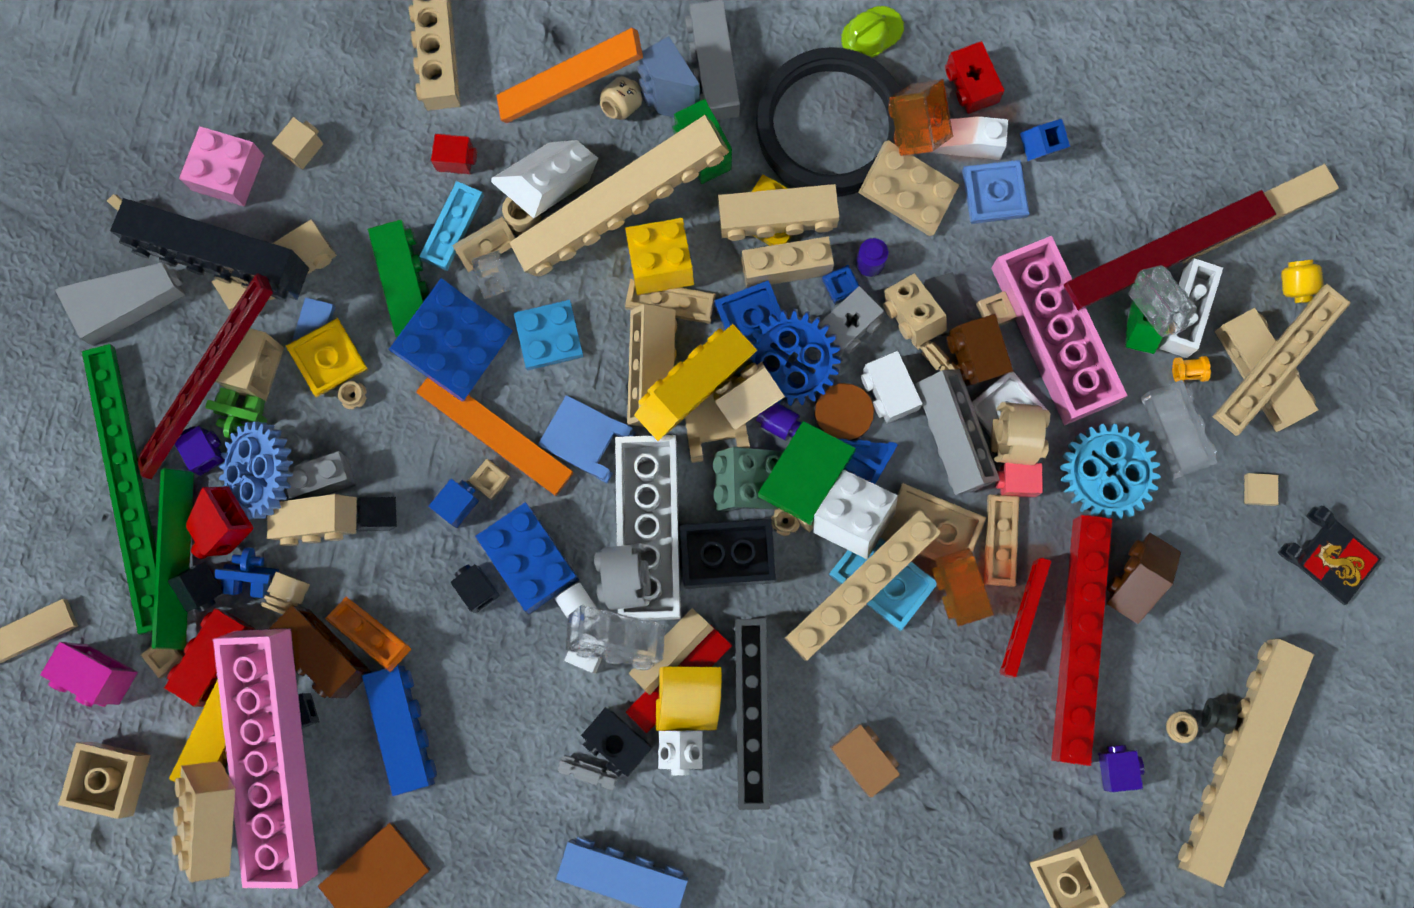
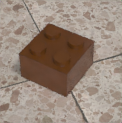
(979, 350)

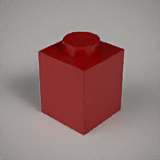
(453, 154)

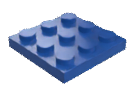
(451, 340)

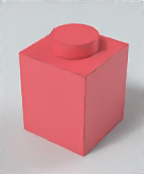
(1020, 480)

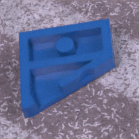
(869, 458)

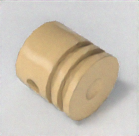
(516, 218)
(284, 593)

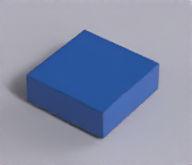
(840, 283)

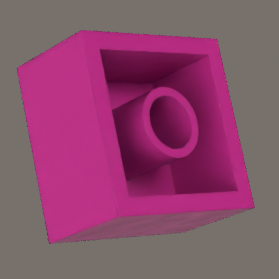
(88, 674)

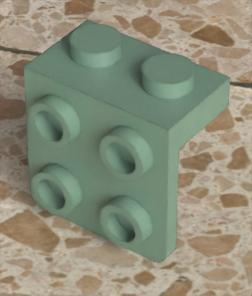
(740, 477)

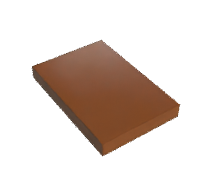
(376, 872)

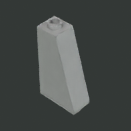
(118, 300)

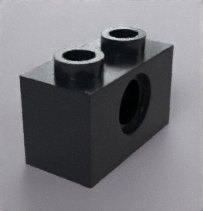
(634, 746)

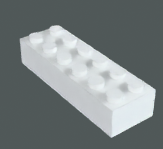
(650, 516)

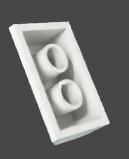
(547, 175)

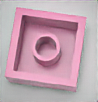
(221, 166)

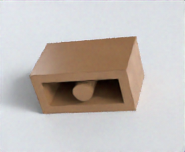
(865, 759)

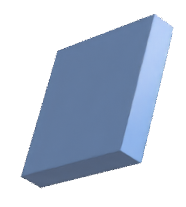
(995, 191)

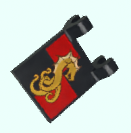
(1333, 557)

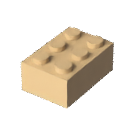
(204, 821)

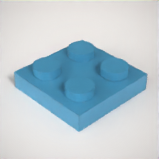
(548, 335)

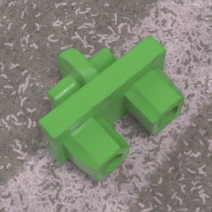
(225, 406)

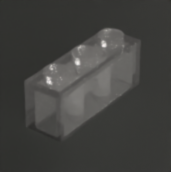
(1179, 429)
(615, 637)

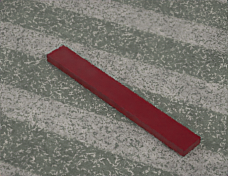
(1170, 249)
(204, 375)

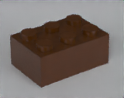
(321, 654)

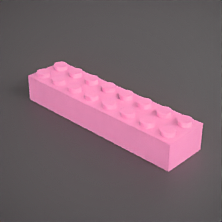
(266, 758)

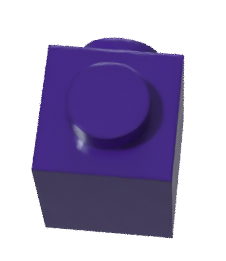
(199, 449)
(1121, 769)

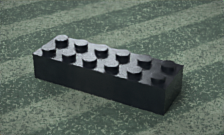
(208, 249)

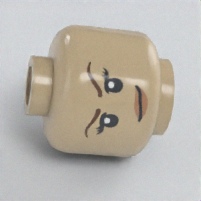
(620, 98)

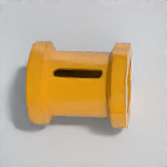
(1191, 369)

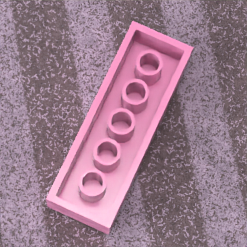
(1057, 333)

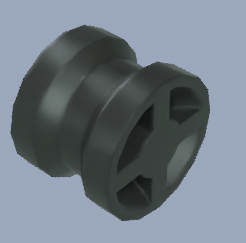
(1219, 716)

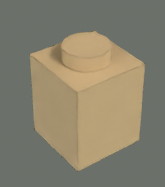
(298, 142)

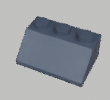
(667, 79)

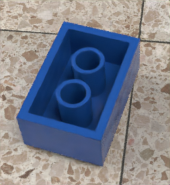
(527, 558)

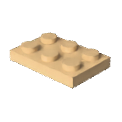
(908, 188)

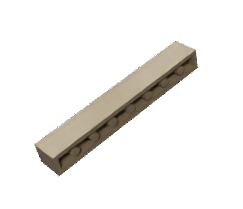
(619, 197)
(1245, 761)

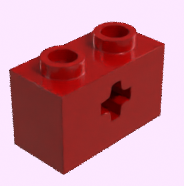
(976, 64)

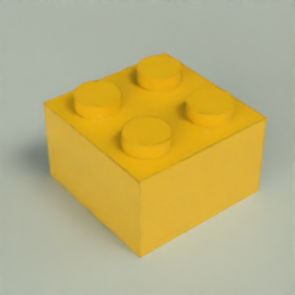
(659, 256)

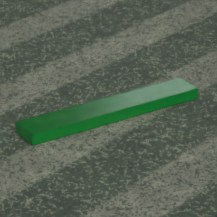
(172, 558)

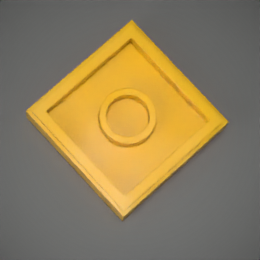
(326, 357)

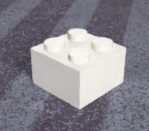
(855, 514)

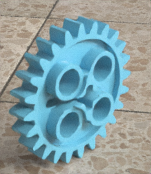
(1129, 455)

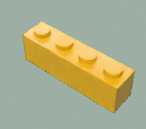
(206, 739)

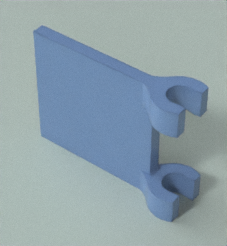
(581, 436)

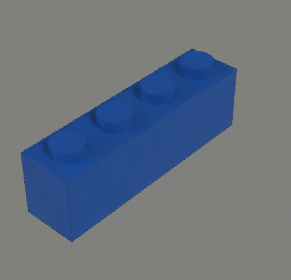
(399, 730)

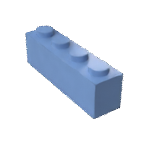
(621, 877)

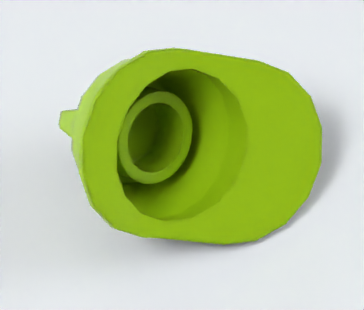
(873, 31)

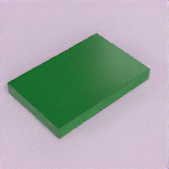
(806, 472)

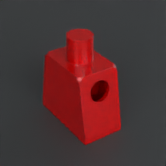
(217, 523)

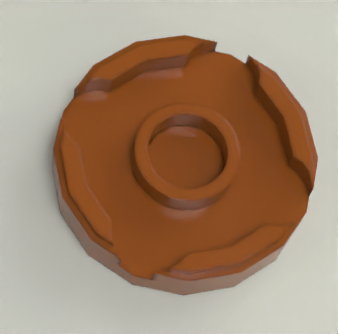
(844, 411)

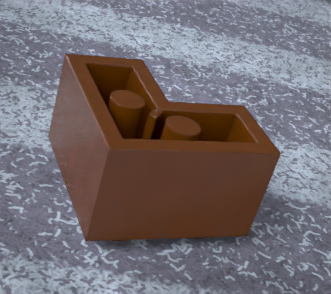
(1145, 579)

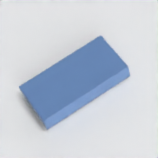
(313, 316)

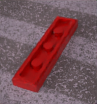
(1025, 618)
(704, 655)

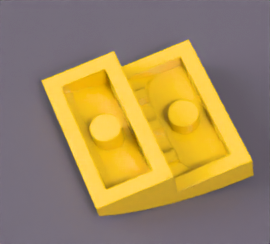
(688, 699)

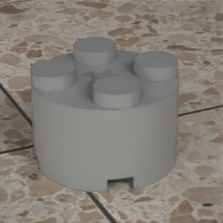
(623, 576)

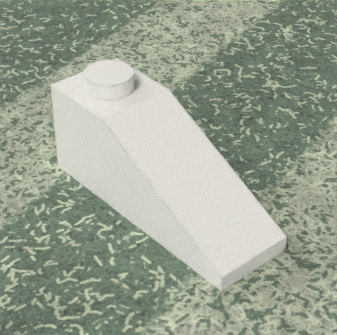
(976, 138)

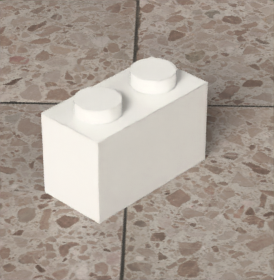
(891, 387)

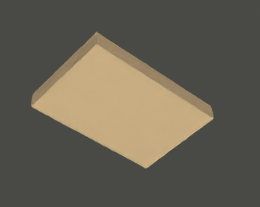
(958, 525)

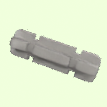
(587, 772)

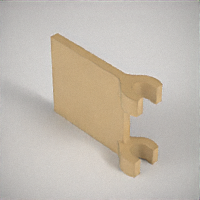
(709, 424)

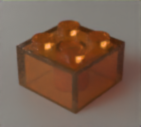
(920, 117)
(964, 587)

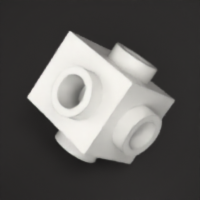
(680, 751)

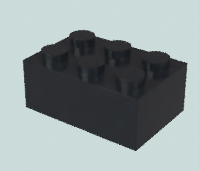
(727, 554)

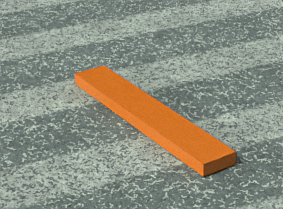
(570, 75)
(499, 437)

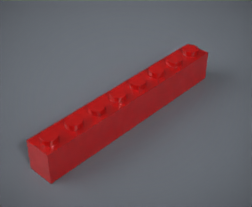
(1081, 640)

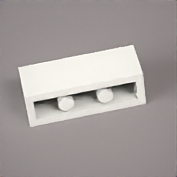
(1200, 283)

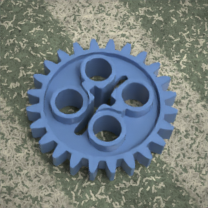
(257, 468)

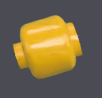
(1302, 280)

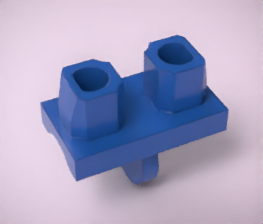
(234, 575)

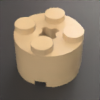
(1020, 433)

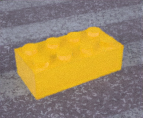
(693, 380)

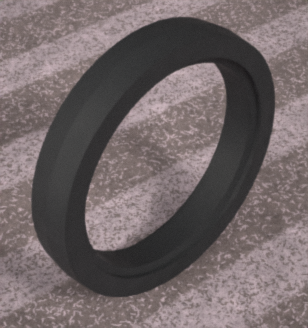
(796, 68)

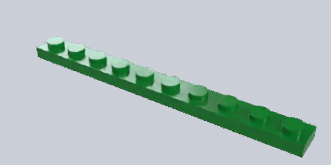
(123, 480)

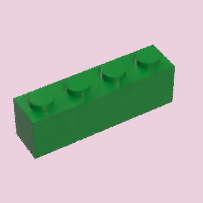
(398, 271)

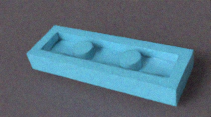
(451, 225)

